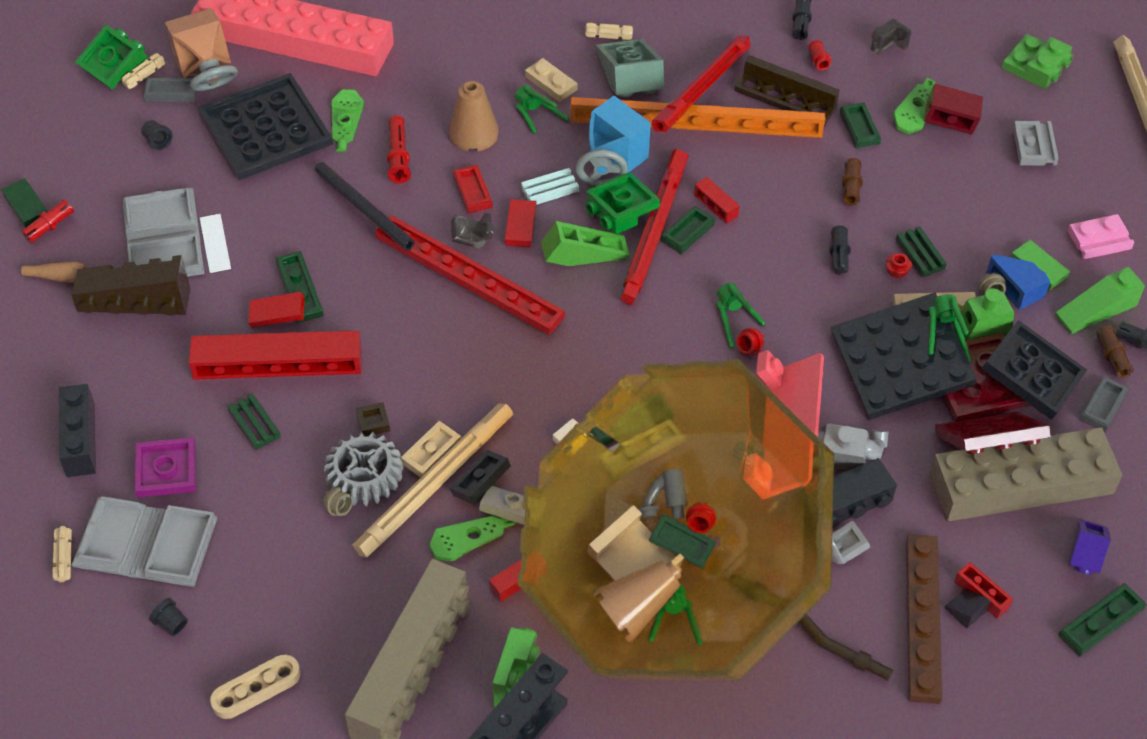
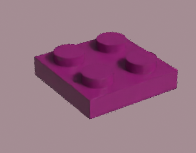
(165, 467)

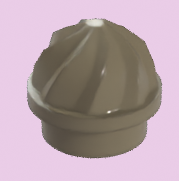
(992, 281)
(334, 504)

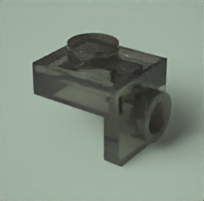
(888, 34)
(471, 231)

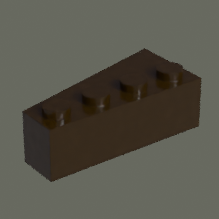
(133, 288)

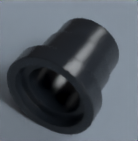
(158, 135)
(168, 617)

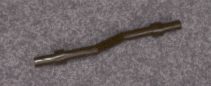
(860, 660)

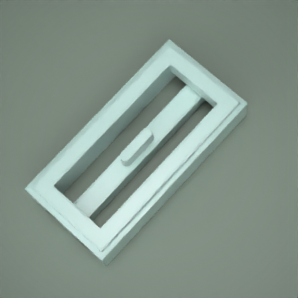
(548, 184)

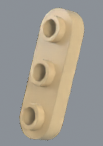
(264, 676)

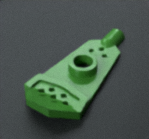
(349, 106)
(909, 117)
(453, 540)

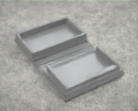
(163, 227)
(145, 541)

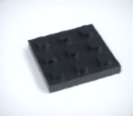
(1034, 369)

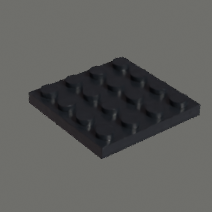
(265, 126)
(892, 361)

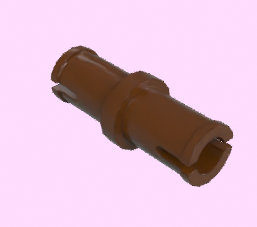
(852, 181)
(1115, 351)

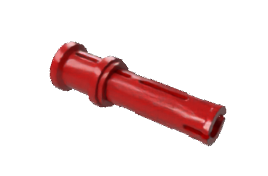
(398, 156)

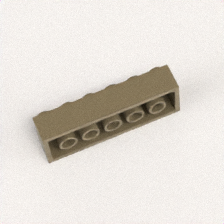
(1025, 476)
(409, 654)

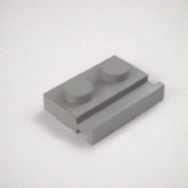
(1035, 143)

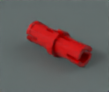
(47, 221)

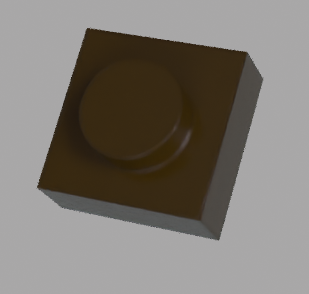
(373, 419)

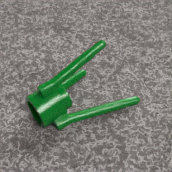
(530, 100)
(732, 299)
(947, 311)
(675, 605)

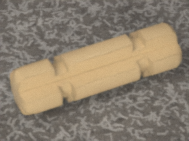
(609, 31)
(143, 71)
(62, 554)

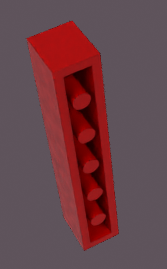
(275, 354)

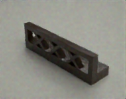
(788, 85)

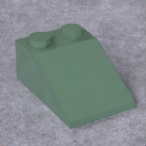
(631, 67)

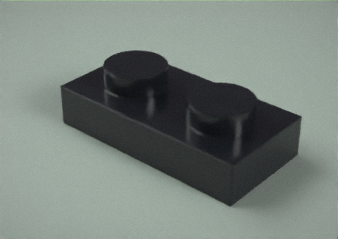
(480, 477)

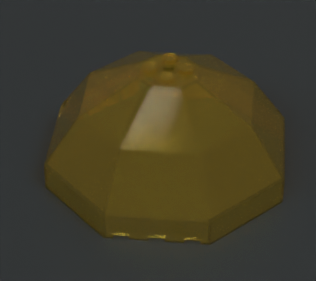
(736, 453)

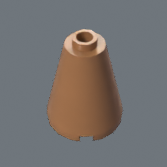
(472, 119)
(639, 596)

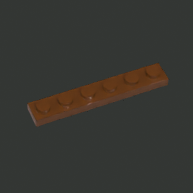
(923, 619)

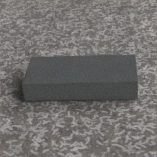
(169, 90)
(1104, 403)

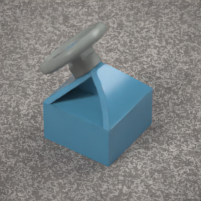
(616, 141)

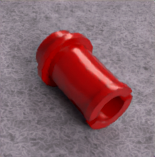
(821, 59)

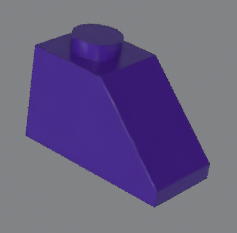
(1089, 547)

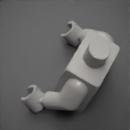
(853, 445)

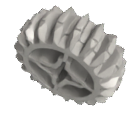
(365, 459)

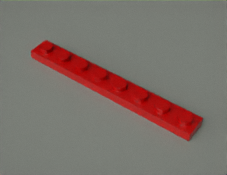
(477, 278)

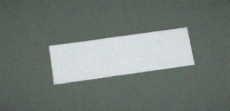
(215, 243)

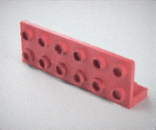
(795, 384)

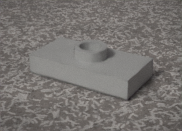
(503, 504)

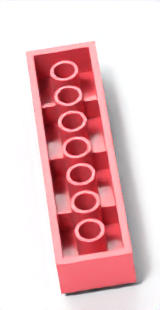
(305, 32)

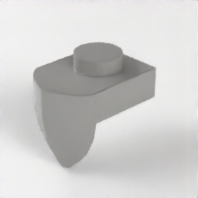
(848, 543)

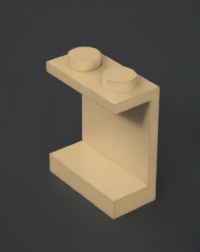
(626, 547)

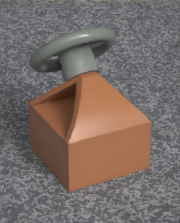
(201, 50)

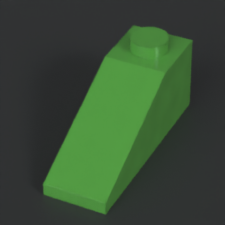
(579, 245)
(1101, 301)

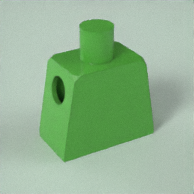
(987, 315)

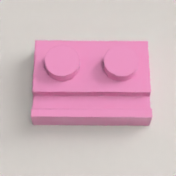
(1100, 236)

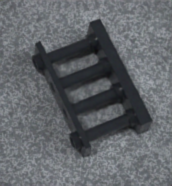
(528, 705)

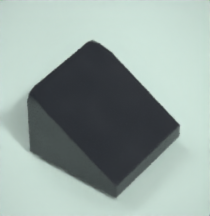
(968, 607)

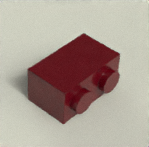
(953, 109)

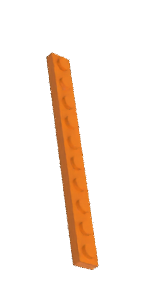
(719, 118)

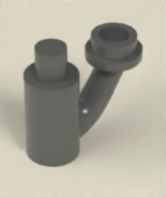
(675, 494)

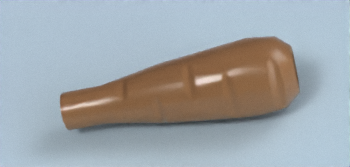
(56, 271)

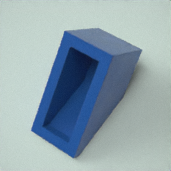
(1023, 279)

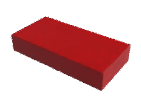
(472, 189)
(520, 223)
(276, 309)

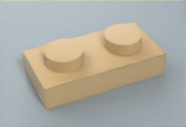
(551, 80)
(430, 448)

